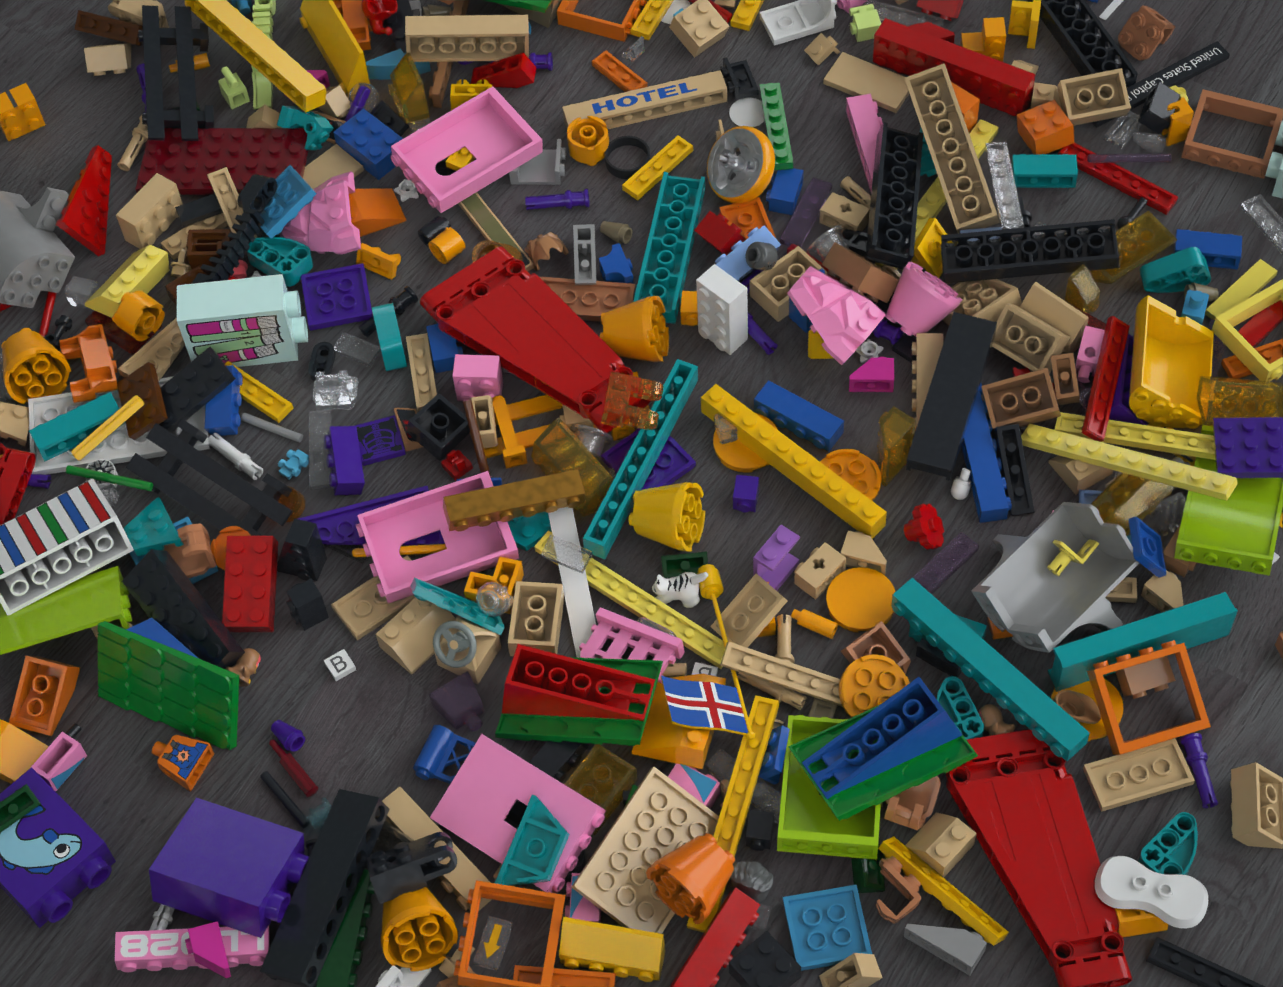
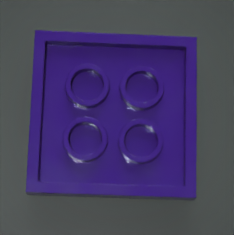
(336, 296)
(1249, 447)
(668, 468)

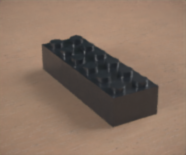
(179, 608)

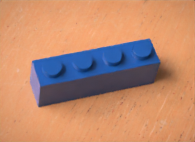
(798, 416)

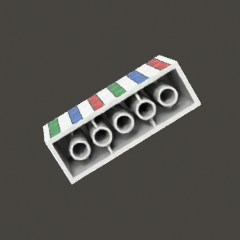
(58, 545)

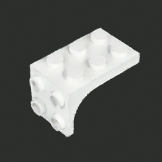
(798, 19)

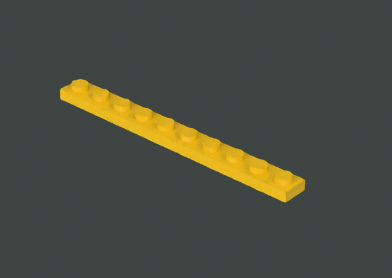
(742, 786)

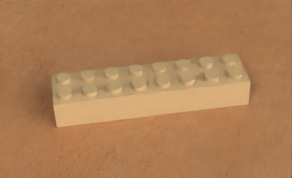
(951, 149)

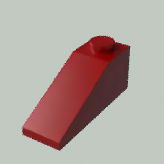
(507, 72)

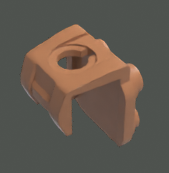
(1144, 33)
(196, 554)
(914, 804)
(905, 885)

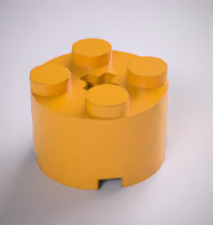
(587, 140)
(139, 315)

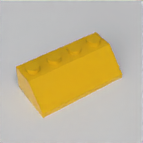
(611, 949)

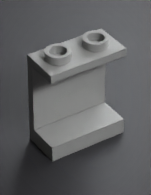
(542, 169)

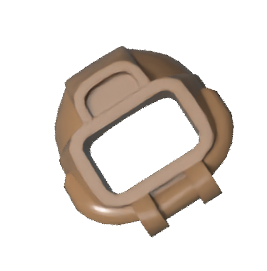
(540, 248)

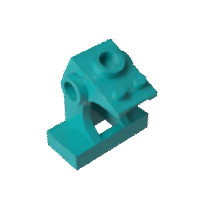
(296, 118)

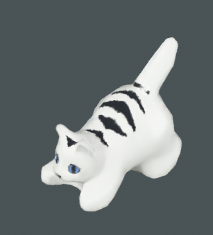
(682, 588)

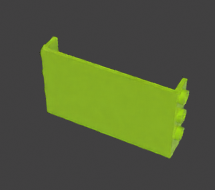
(67, 610)

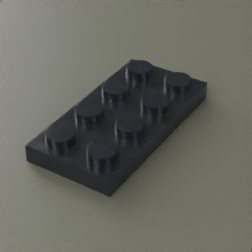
(194, 387)

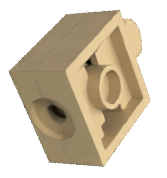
(131, 11)

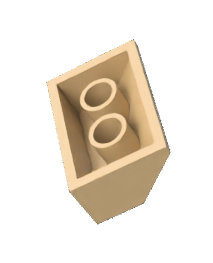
(1056, 313)
(411, 633)
(1257, 806)

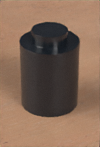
(433, 229)

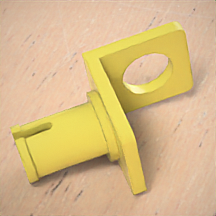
(1067, 555)

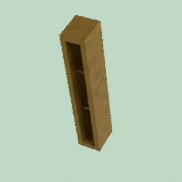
(513, 500)

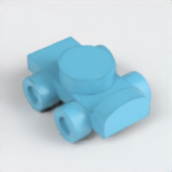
(294, 464)

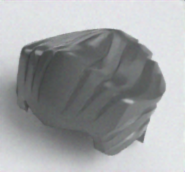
(752, 880)

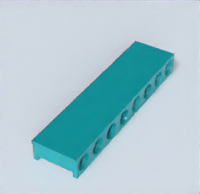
(671, 242)
(1187, 624)

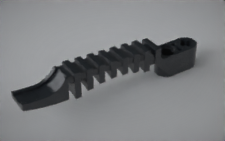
(253, 201)

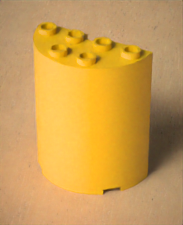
(1167, 366)

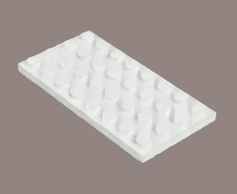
(115, 448)

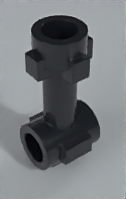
(63, 324)

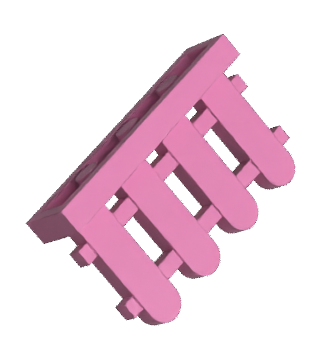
(631, 634)

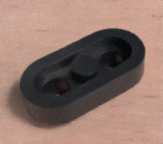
(318, 362)

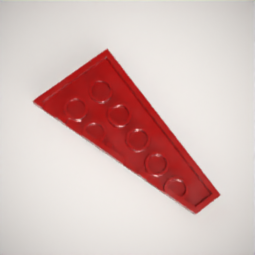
(88, 203)

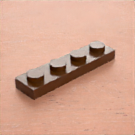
(108, 27)

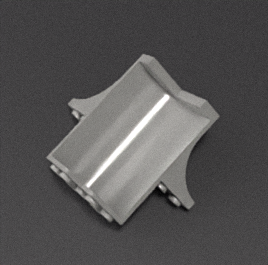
(29, 249)
(1045, 607)

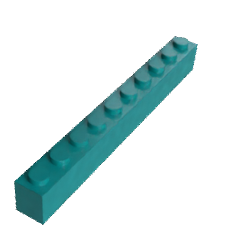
(640, 461)
(989, 670)

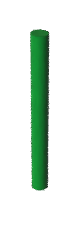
(110, 478)

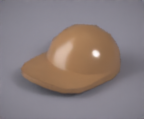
(1078, 706)

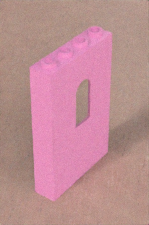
(487, 130)
(423, 514)
(486, 792)

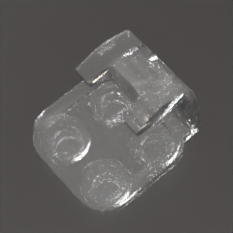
(335, 391)

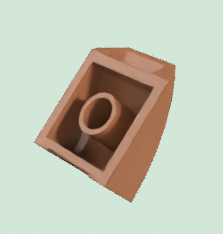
(880, 642)

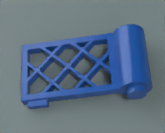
(437, 752)

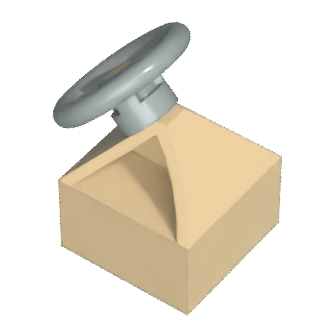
(465, 647)

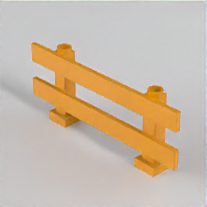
(513, 444)

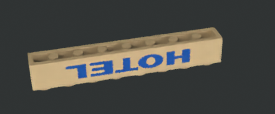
(652, 101)

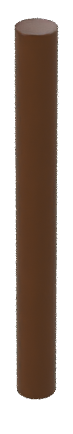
(475, 434)

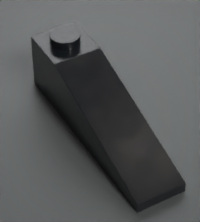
(1014, 468)

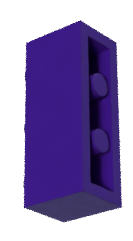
(344, 460)

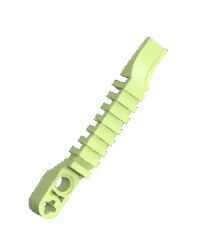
(263, 20)

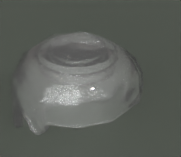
(373, 98)
(494, 599)

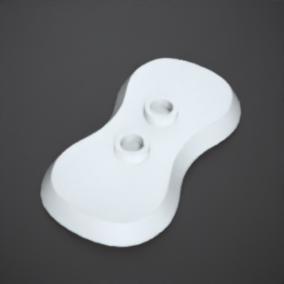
(1171, 897)

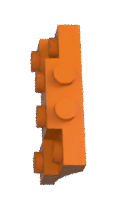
(356, 21)
(96, 361)

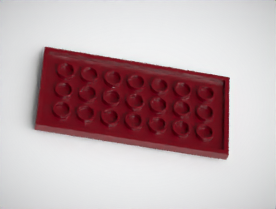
(239, 149)

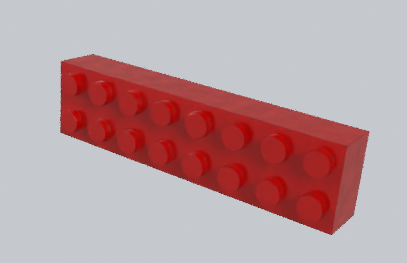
(986, 78)

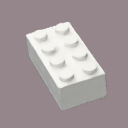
(722, 309)

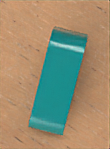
(280, 257)
(1175, 271)
(389, 337)
(969, 723)
(1176, 858)

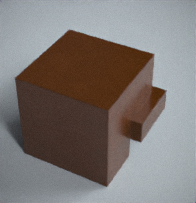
(204, 244)

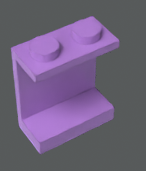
(773, 560)

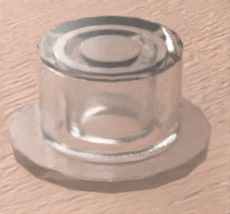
(824, 243)
(591, 438)

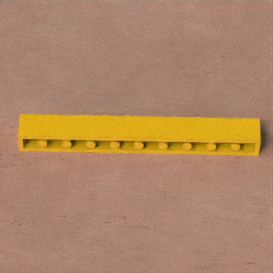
(261, 52)
(796, 463)

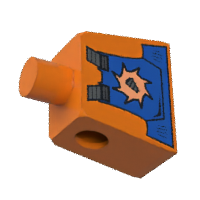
(183, 759)

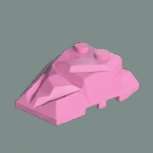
(326, 220)
(836, 312)

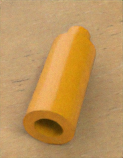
(200, 61)
(815, 623)

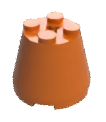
(692, 877)

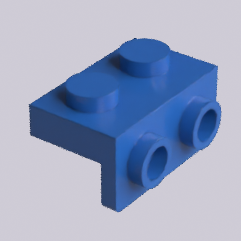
(774, 755)

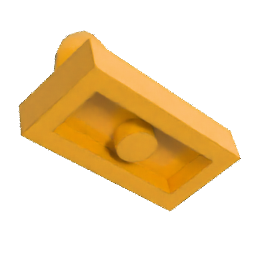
(378, 261)

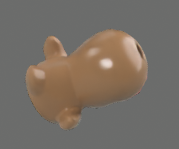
(246, 666)
(993, 720)

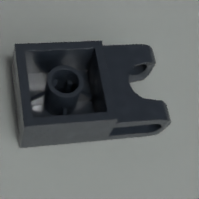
(410, 865)

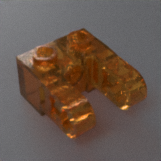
(616, 408)

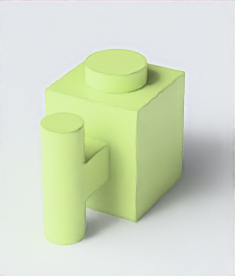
(865, 22)
(233, 89)

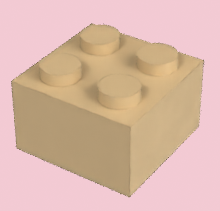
(699, 26)

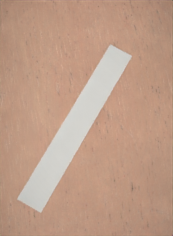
(574, 583)

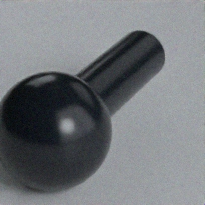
(1124, 220)

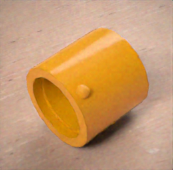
(446, 245)

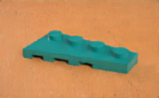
(456, 604)

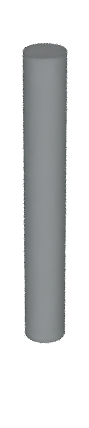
(272, 427)

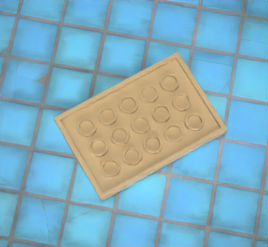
(649, 827)

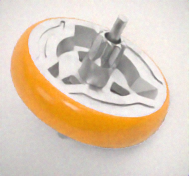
(752, 167)

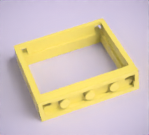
(1225, 331)

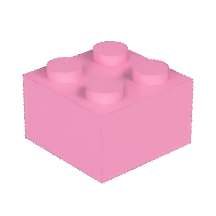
(477, 376)

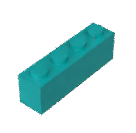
(72, 427)

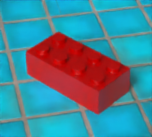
(250, 583)

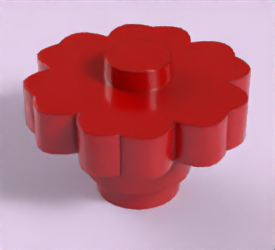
(925, 527)

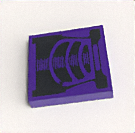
(380, 440)

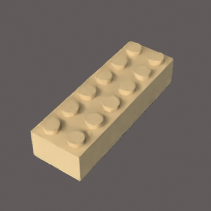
(466, 37)

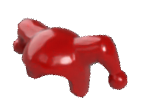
(377, 12)

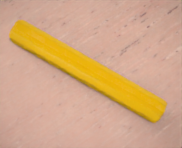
(107, 427)

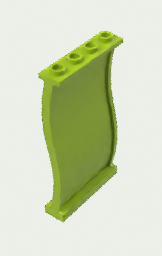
(1234, 531)

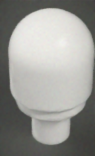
(961, 485)

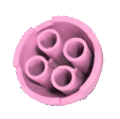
(920, 301)

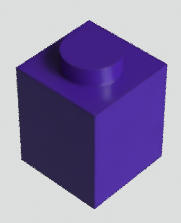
(745, 493)

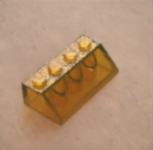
(1136, 245)
(1238, 398)
(561, 451)
(1128, 498)

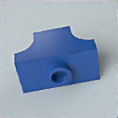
(616, 267)

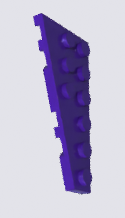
(340, 528)

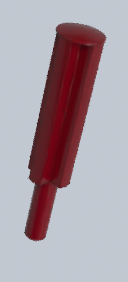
(295, 770)

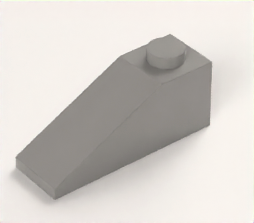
(584, 254)
(949, 944)

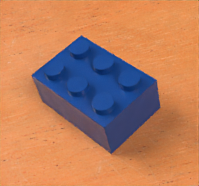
(368, 142)

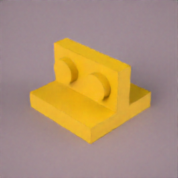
(1025, 20)
(928, 247)

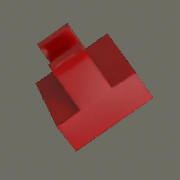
(456, 464)

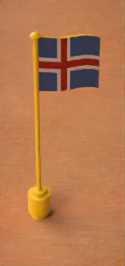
(708, 703)

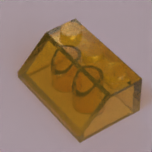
(408, 91)
(894, 443)

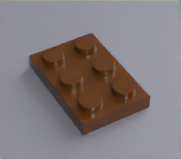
(145, 385)

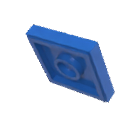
(1147, 547)

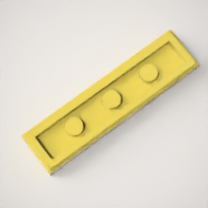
(1245, 287)

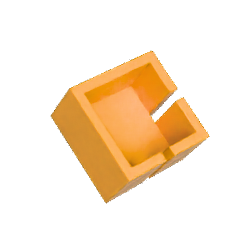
(19, 119)

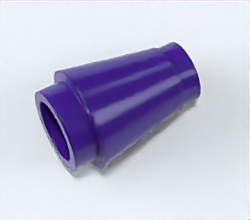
(289, 736)

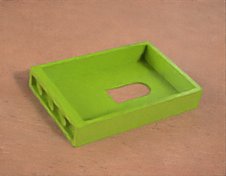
(805, 817)

